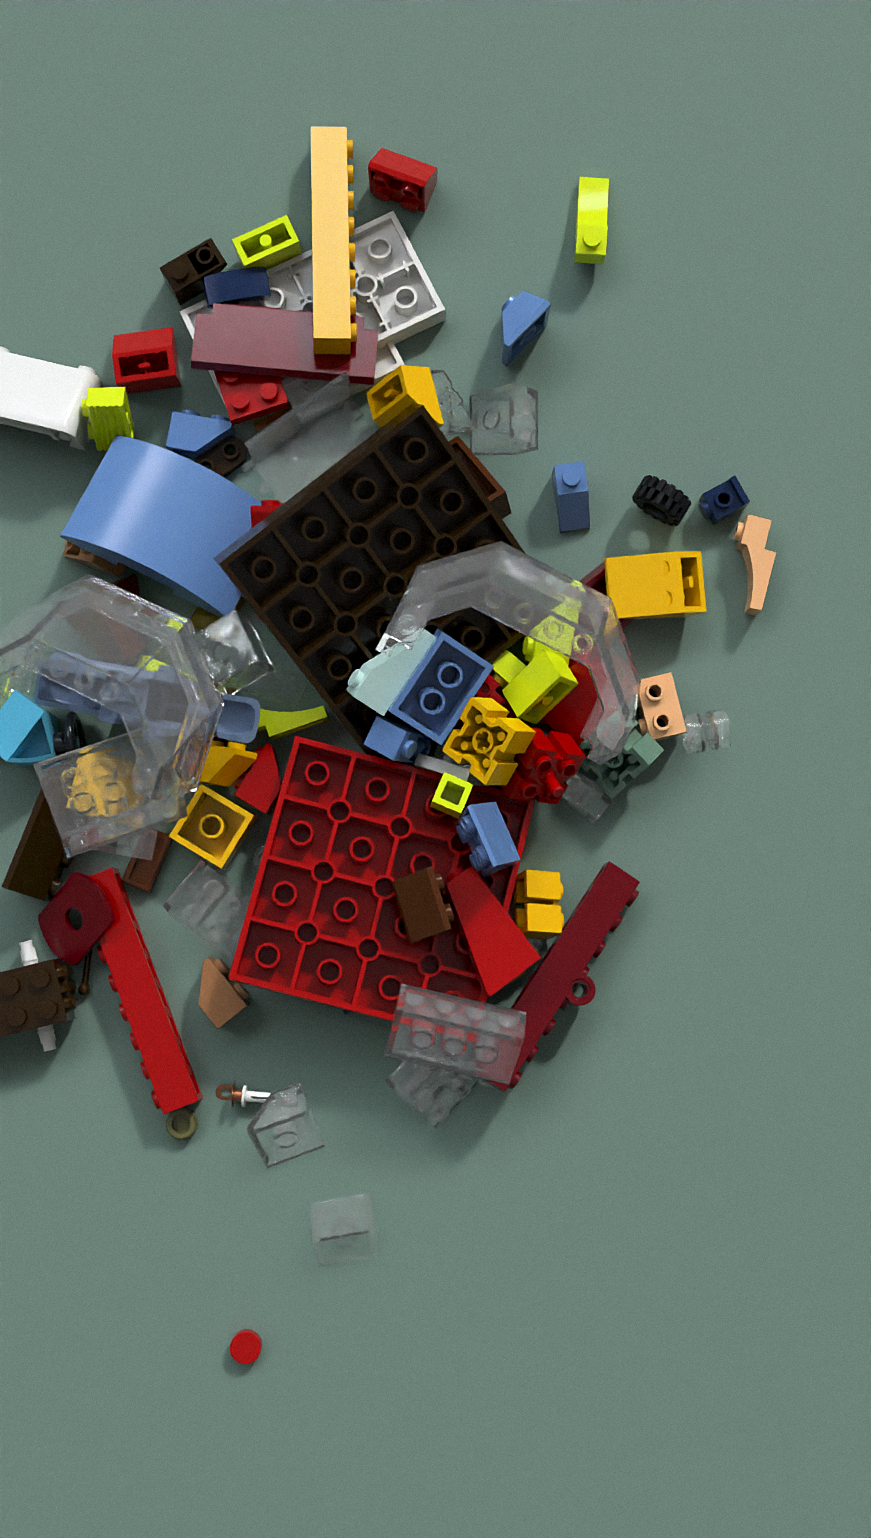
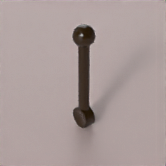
(84, 989)

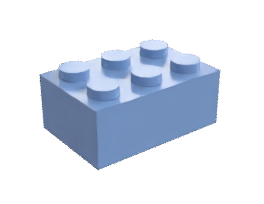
(440, 687)

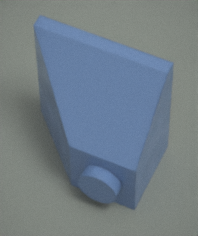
(521, 322)

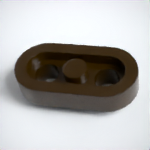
(220, 462)

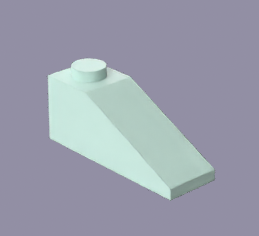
(384, 676)

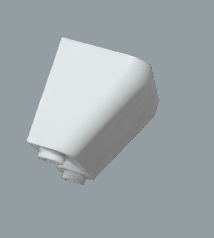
(45, 397)

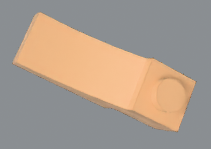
(759, 562)

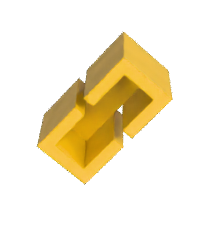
(540, 894)

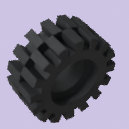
(661, 500)

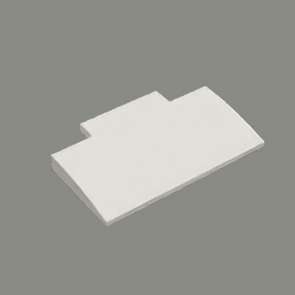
(389, 293)

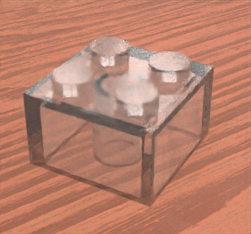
(233, 653)

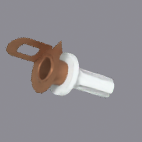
(240, 1095)

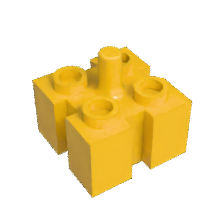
(488, 741)

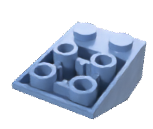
(488, 838)

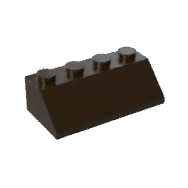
(38, 857)

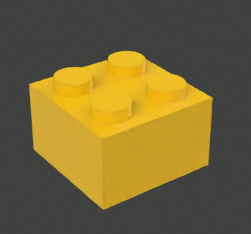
(213, 827)

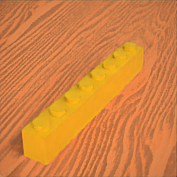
(331, 241)

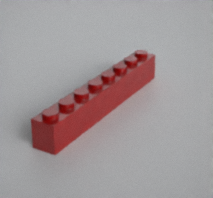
(144, 1002)

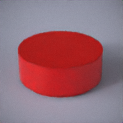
(245, 1346)

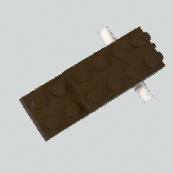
(36, 996)

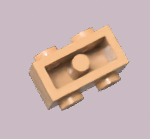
(662, 707)

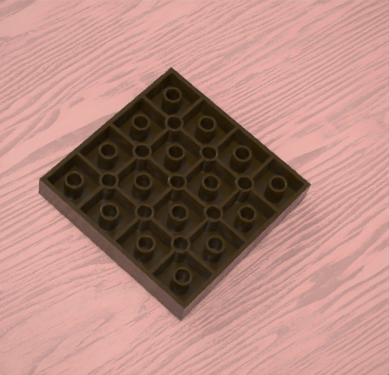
(346, 546)

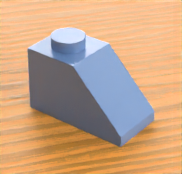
(571, 496)

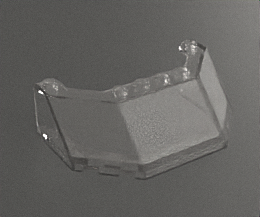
(541, 606)
(130, 661)

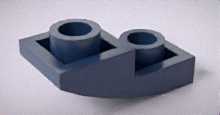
(237, 286)

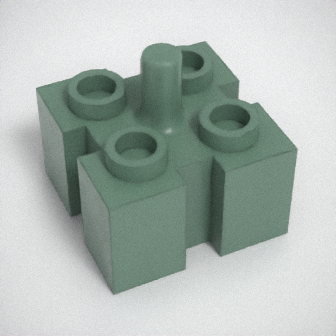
(621, 770)

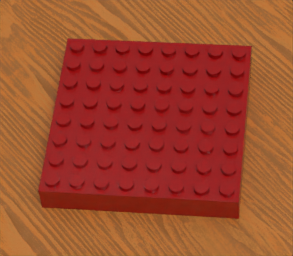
(324, 894)

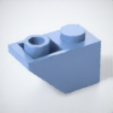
(193, 434)
(397, 740)

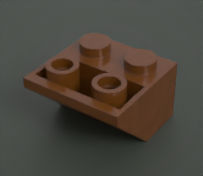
(422, 905)

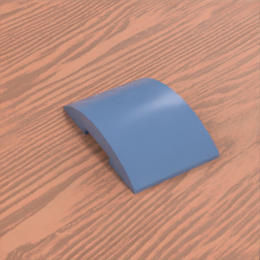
(163, 520)

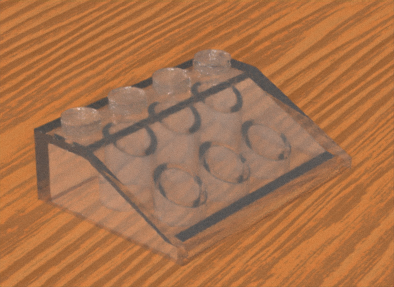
(95, 796)

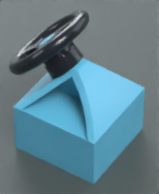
(32, 732)

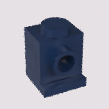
(735, 498)

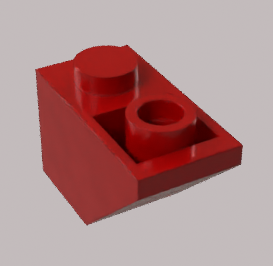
(263, 781)

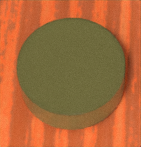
(182, 1123)

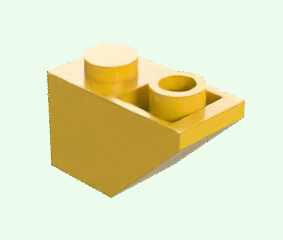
(226, 764)

